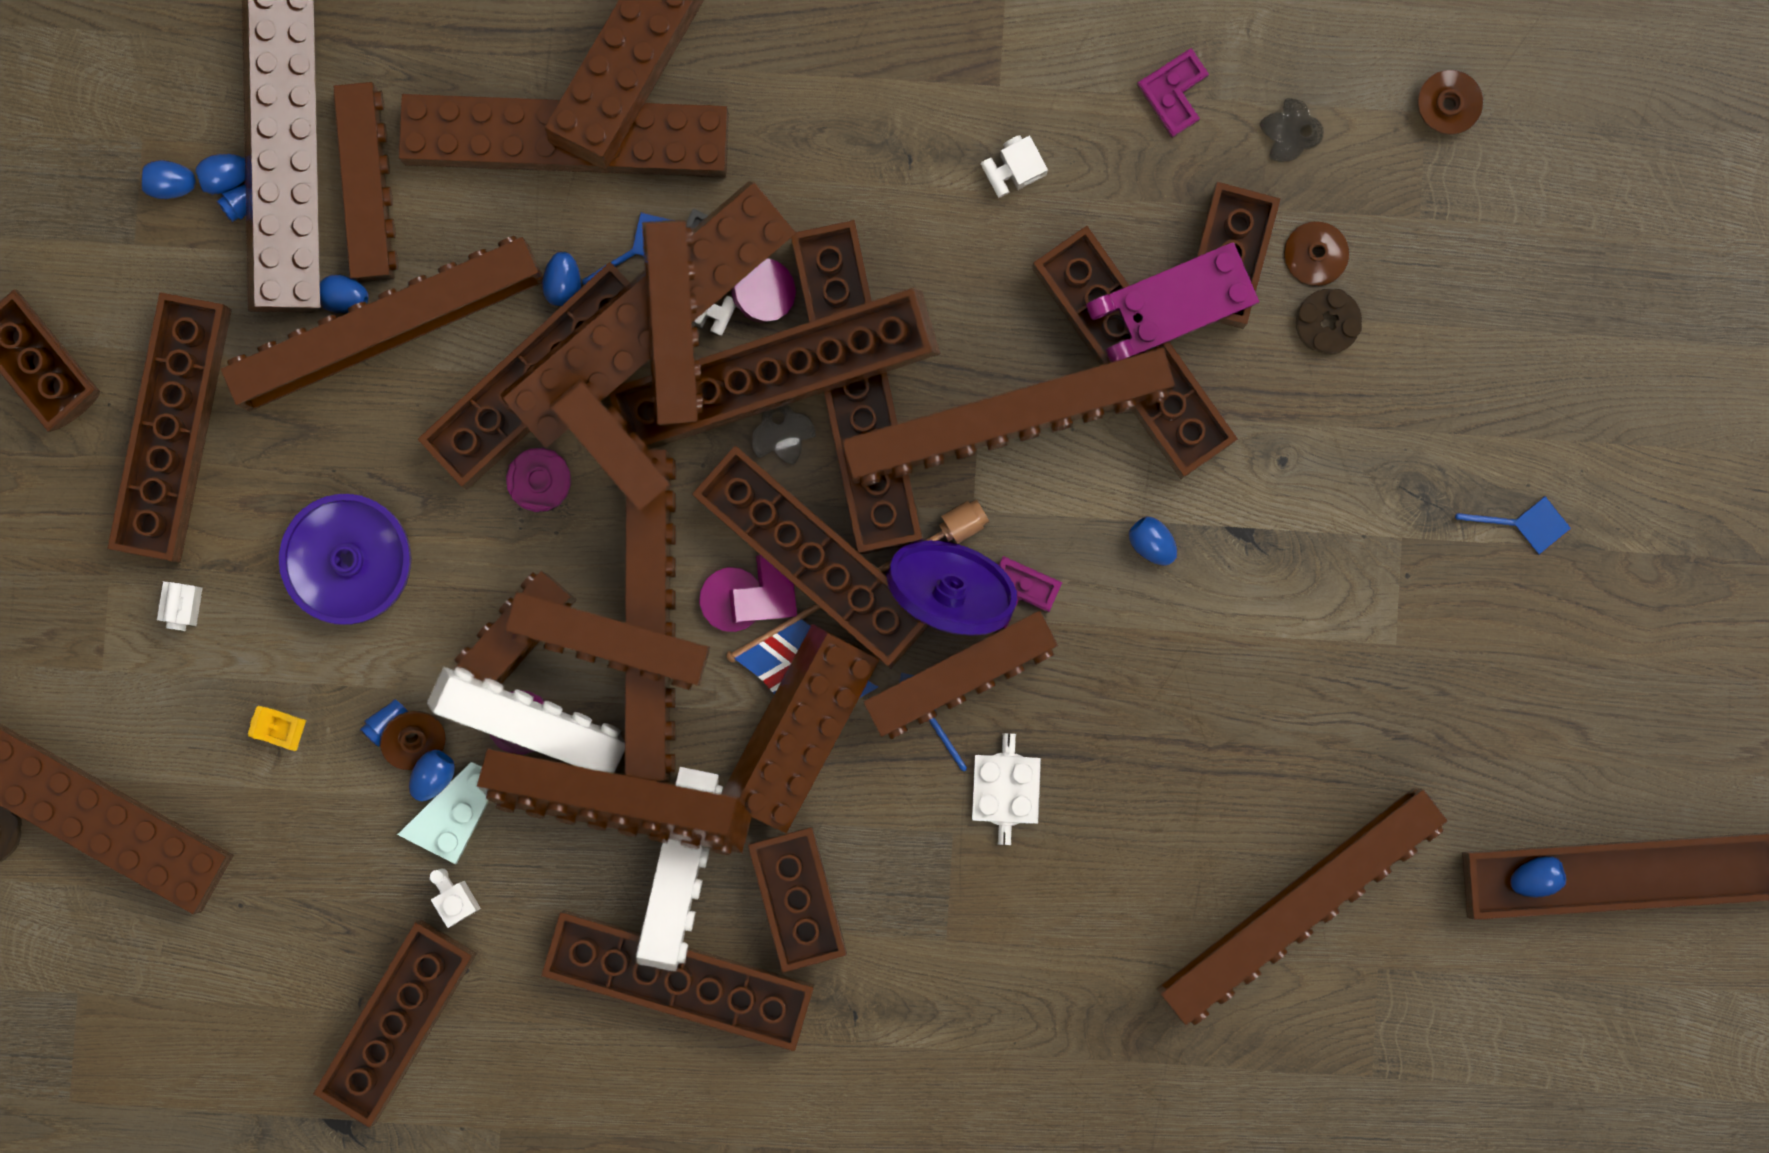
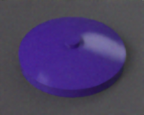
(345, 559)
(952, 587)

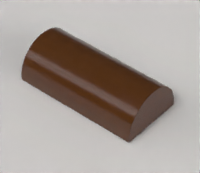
(41, 366)

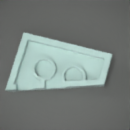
(450, 817)

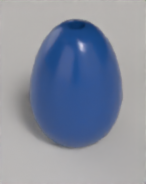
(220, 173)
(167, 180)
(561, 279)
(340, 293)
(1153, 541)
(431, 775)
(1539, 877)

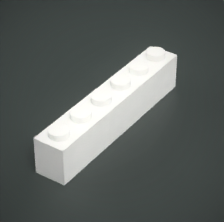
(525, 721)
(674, 889)

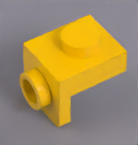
(276, 727)

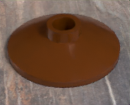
(1459, 89)
(1305, 265)
(405, 751)

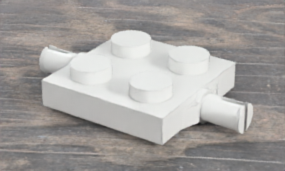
(1006, 789)

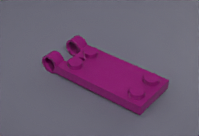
(1178, 301)

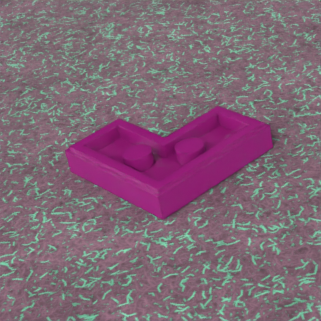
(1166, 88)
(1031, 585)
(769, 601)

